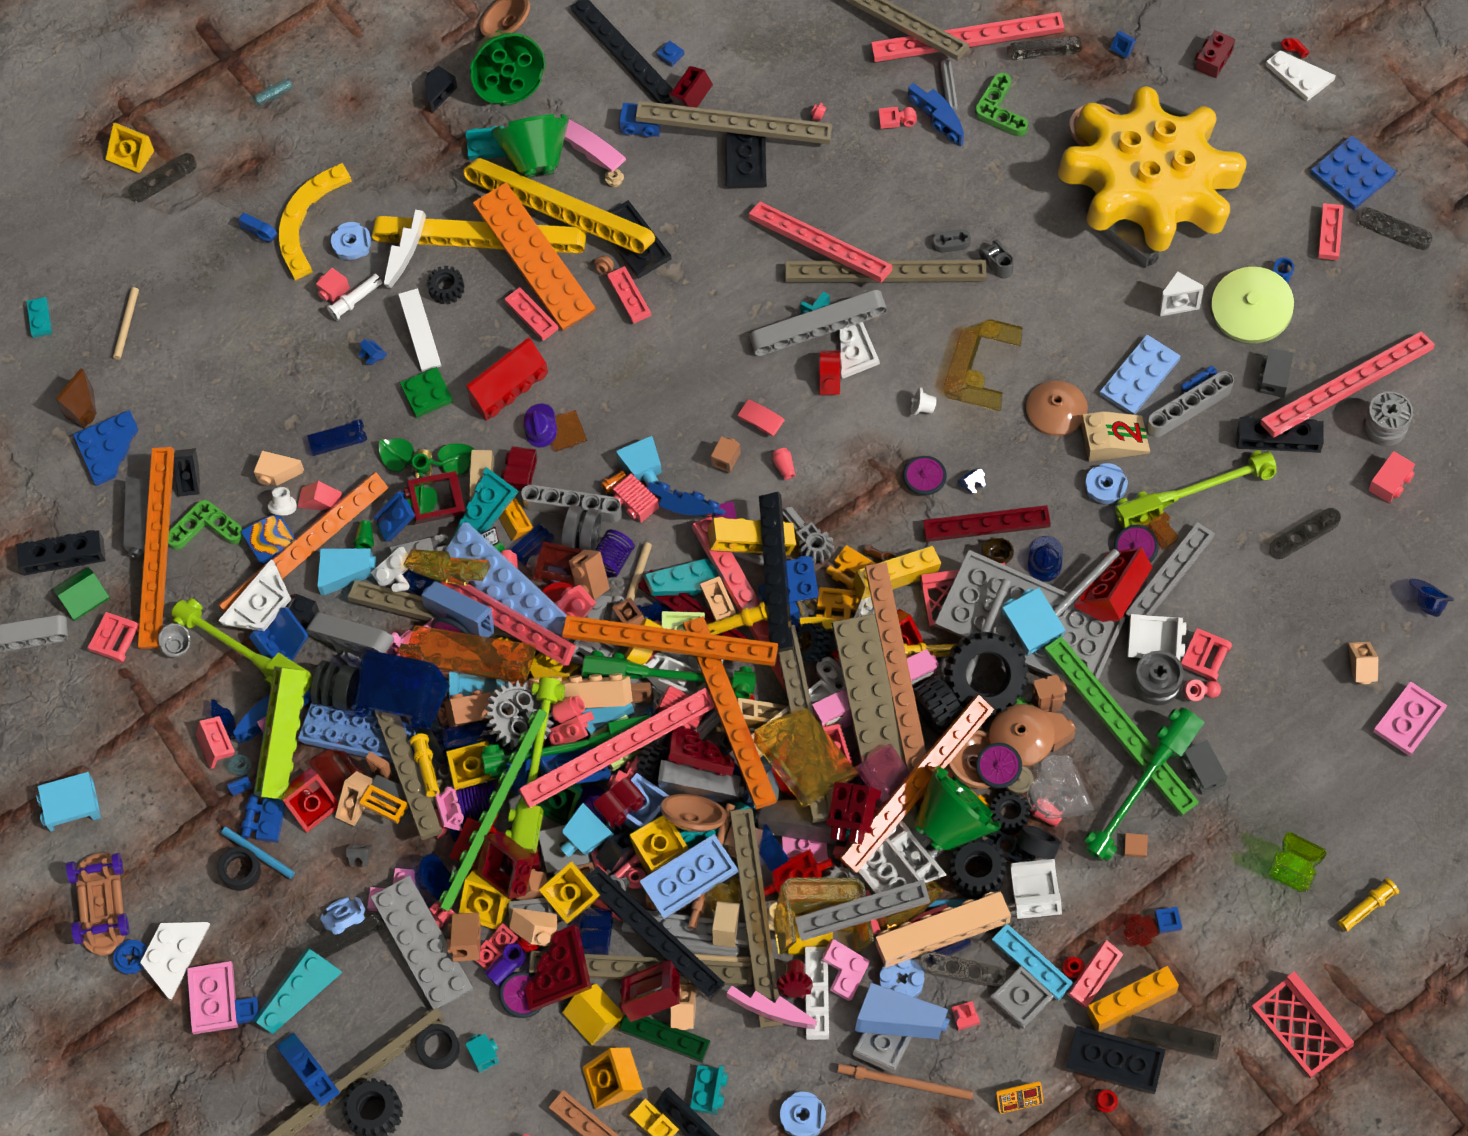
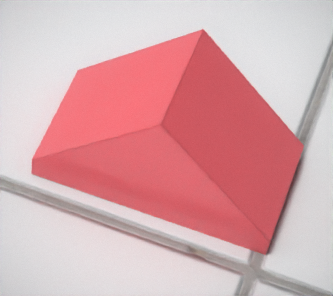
(318, 497)

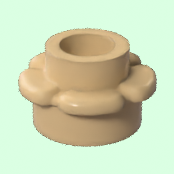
(616, 181)

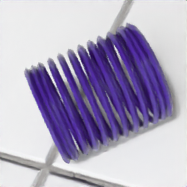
(615, 557)
(463, 794)

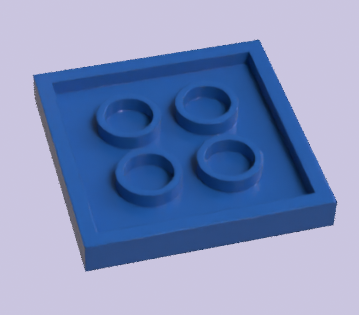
(1353, 172)

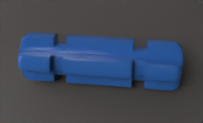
(1198, 379)

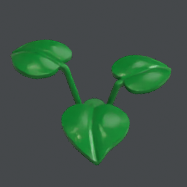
(398, 452)

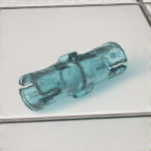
(273, 91)

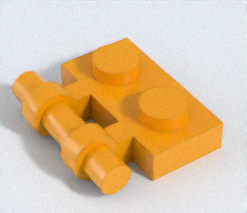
(848, 561)
(837, 600)

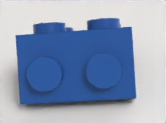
(801, 579)
(282, 636)

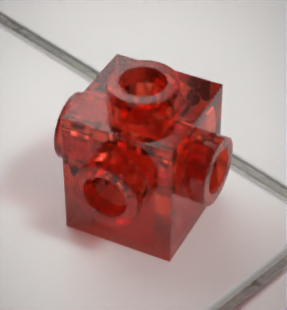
(1149, 926)

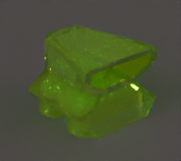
(1297, 862)

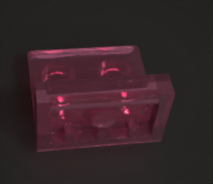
(883, 771)

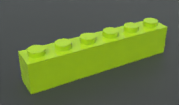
(280, 732)

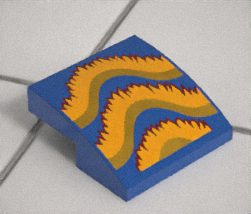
(268, 537)

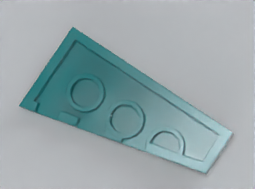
(488, 502)
(681, 578)
(300, 985)

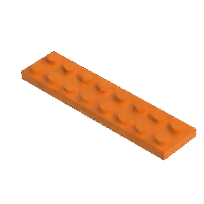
(534, 256)

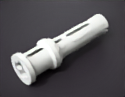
(347, 302)

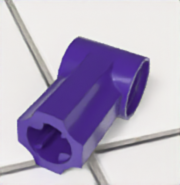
(504, 966)

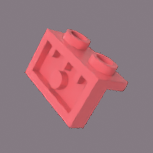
(576, 602)
(570, 730)

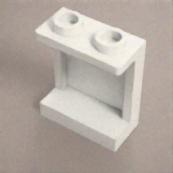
(1155, 634)
(1035, 889)

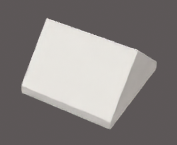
(1181, 295)

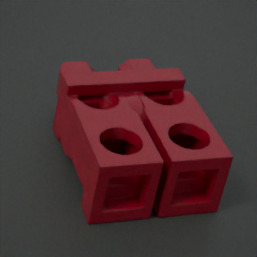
(852, 810)

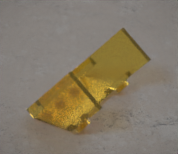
(967, 384)
(810, 895)

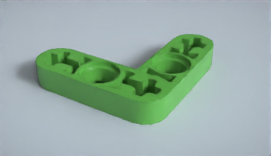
(993, 107)
(206, 519)

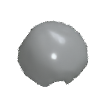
(174, 640)

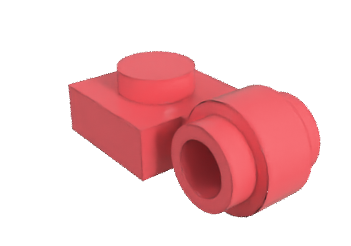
(891, 117)

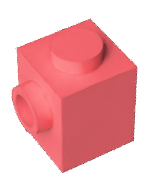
(332, 286)

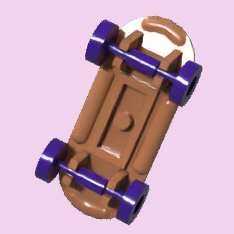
(99, 902)

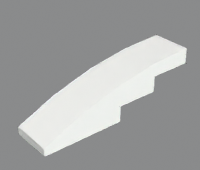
(401, 255)
(419, 330)
(817, 1002)

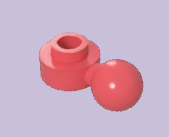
(1211, 689)

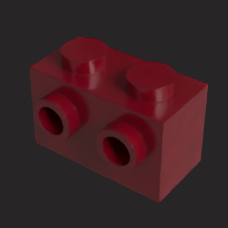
(1214, 54)
(691, 88)

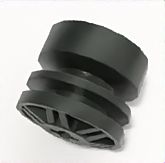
(334, 685)

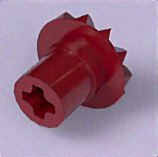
(794, 981)

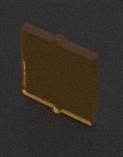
(568, 431)

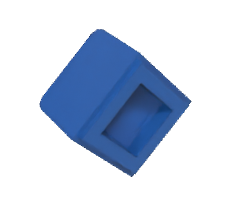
(239, 785)

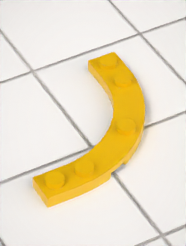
(296, 212)

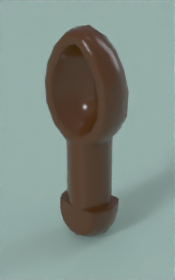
(882, 556)

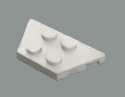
(259, 601)
(172, 953)

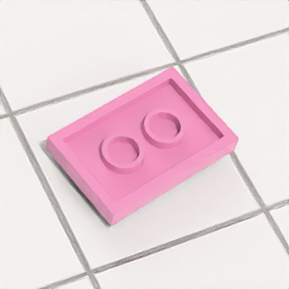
(1410, 718)
(212, 997)

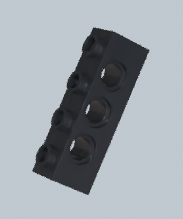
(1291, 441)
(70, 557)

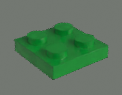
(426, 392)

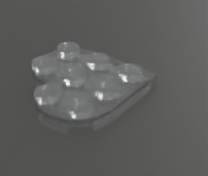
(1058, 789)

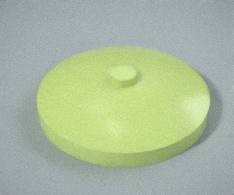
(1252, 305)

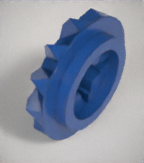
(126, 949)

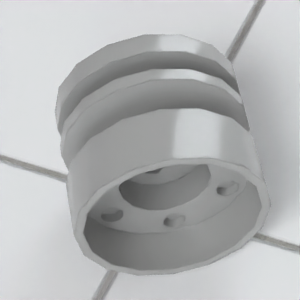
(1388, 418)

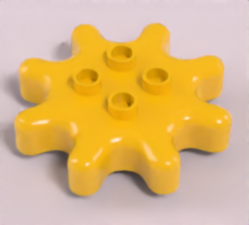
(1152, 168)

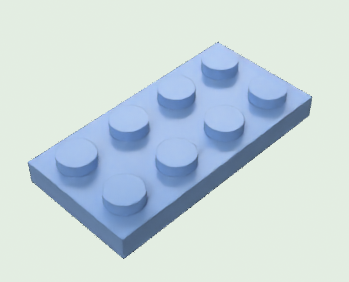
(1140, 375)
(688, 876)

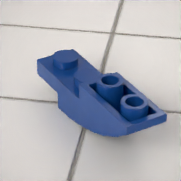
(943, 116)
(685, 503)
(248, 725)
(307, 1069)

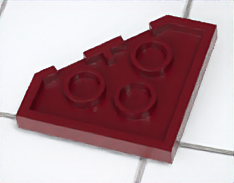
(691, 750)
(560, 971)

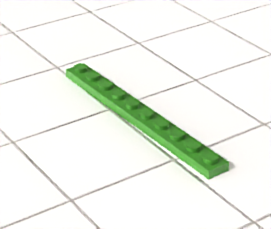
(1119, 724)
(488, 818)

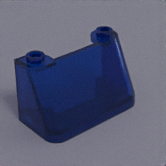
(399, 688)

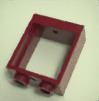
(455, 491)
(489, 868)
(644, 981)

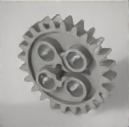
(502, 723)

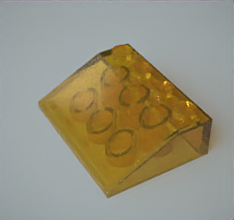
(803, 755)

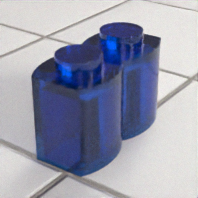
(596, 931)

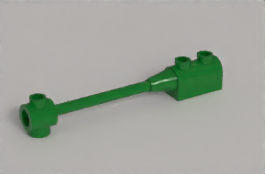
(742, 681)
(1171, 742)
(495, 761)

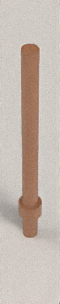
(698, 905)
(861, 1072)

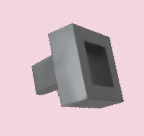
(358, 851)

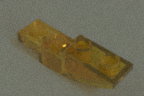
(443, 568)

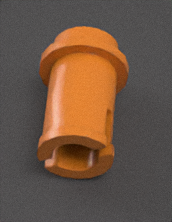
(608, 484)

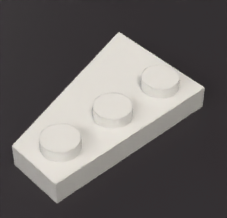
(1299, 75)
(856, 350)

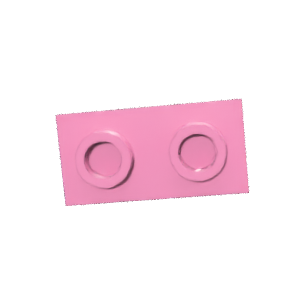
(449, 809)

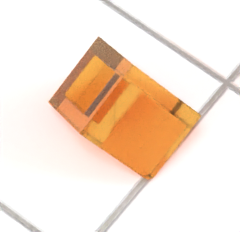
(1163, 531)

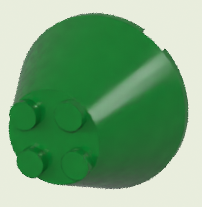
(506, 67)
(533, 143)
(952, 813)

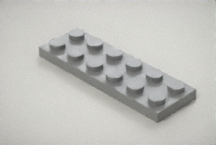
(421, 943)

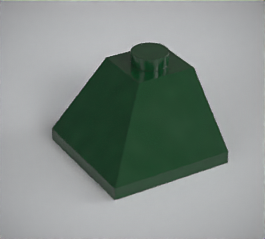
(562, 805)

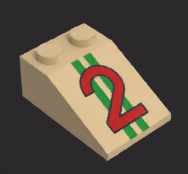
(1113, 435)

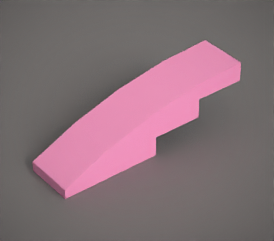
(593, 147)
(780, 1011)

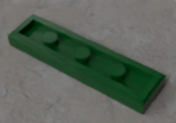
(666, 1037)

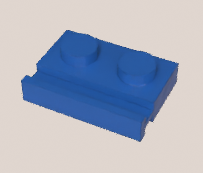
(394, 516)

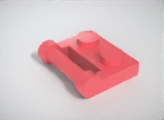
(108, 634)
(1199, 651)

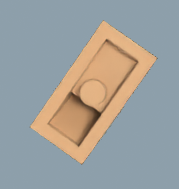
(717, 599)

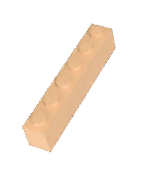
(595, 690)
(942, 929)

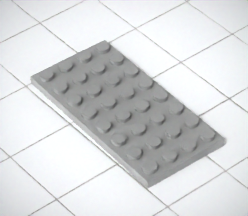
(973, 597)

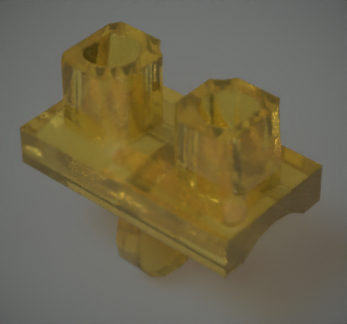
(725, 892)

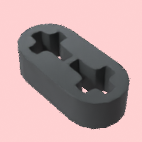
(951, 240)

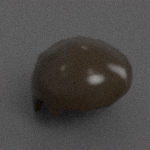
(998, 550)

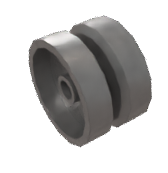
(582, 528)
(1158, 677)

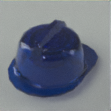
(1045, 558)
(1430, 598)
(432, 876)

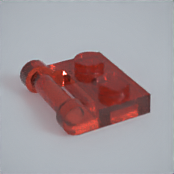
(555, 556)
(331, 772)

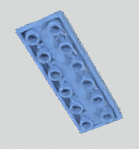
(359, 735)

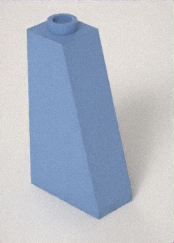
(460, 608)
(900, 1015)

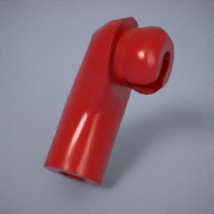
(1294, 45)

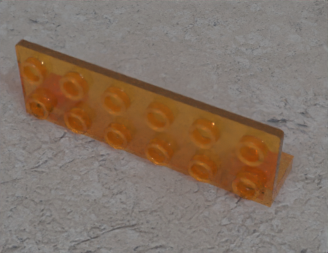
(470, 653)

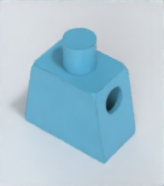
(641, 460)
(584, 832)

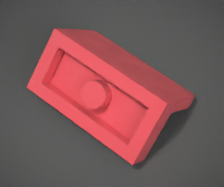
(214, 740)

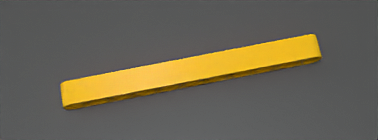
(562, 206)
(471, 234)

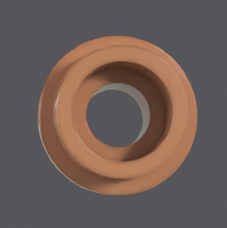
(604, 265)

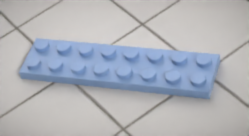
(506, 582)

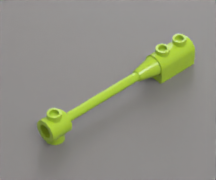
(1150, 506)
(189, 614)
(528, 821)

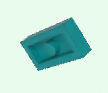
(39, 317)

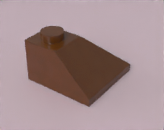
(78, 400)

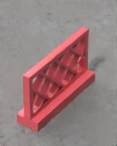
(937, 581)
(1317, 1011)

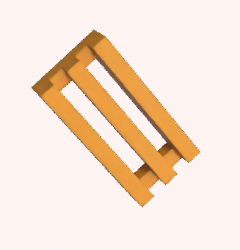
(398, 812)

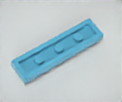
(1033, 961)

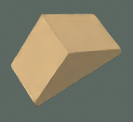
(725, 924)

